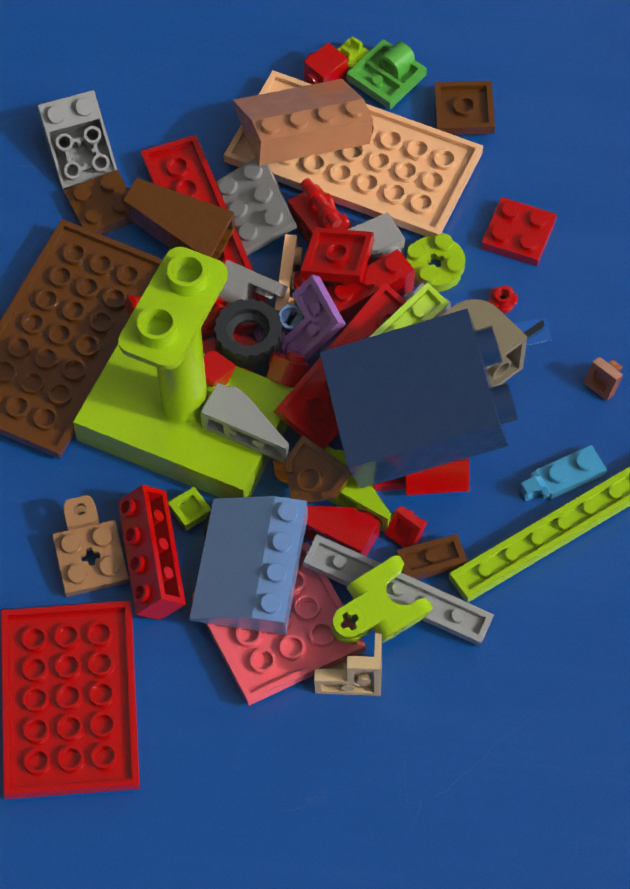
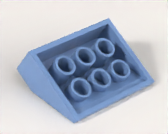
(250, 563)

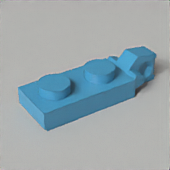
(564, 475)

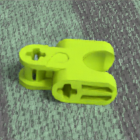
(374, 609)

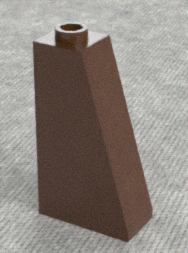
(178, 218)

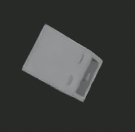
(76, 138)

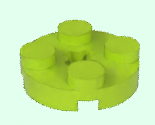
(442, 249)

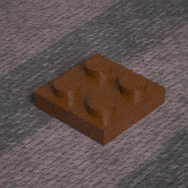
(464, 107)
(99, 203)

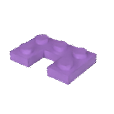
(320, 321)

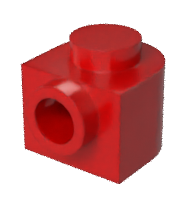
(287, 368)

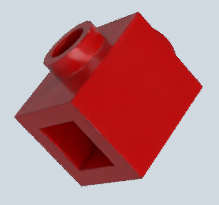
(325, 65)

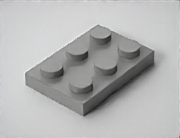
(257, 205)

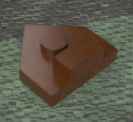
(314, 473)

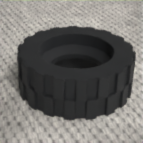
(242, 312)

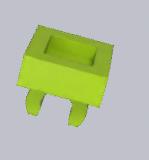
(353, 50)

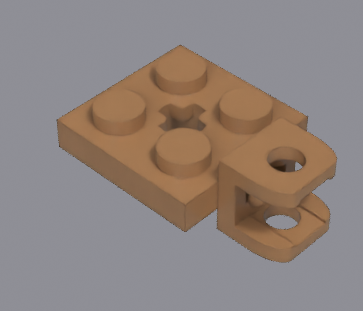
(88, 535)

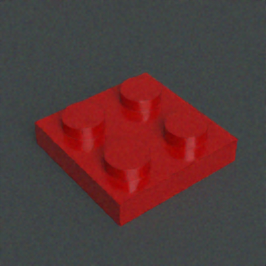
(519, 231)
(338, 255)

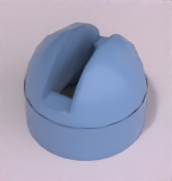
(285, 313)

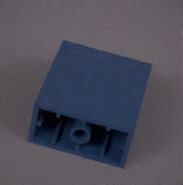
(417, 397)

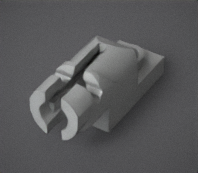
(243, 282)

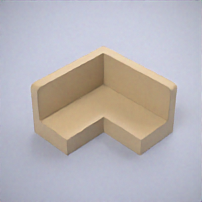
(354, 676)

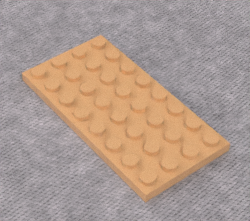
(403, 171)

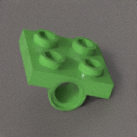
(387, 73)

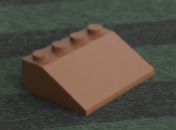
(304, 121)

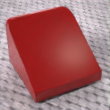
(217, 368)

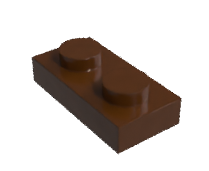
(432, 557)

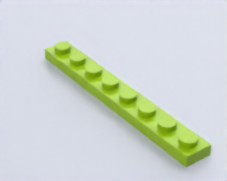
(543, 537)

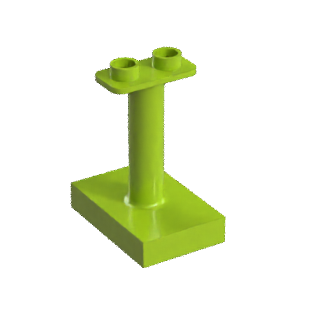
(156, 386)

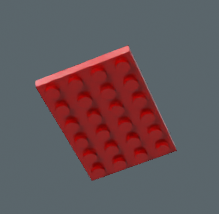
(69, 700)

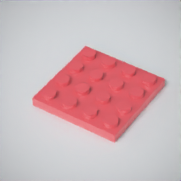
(272, 662)

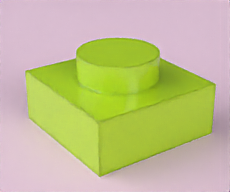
(189, 508)

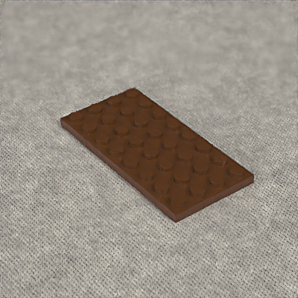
(64, 332)

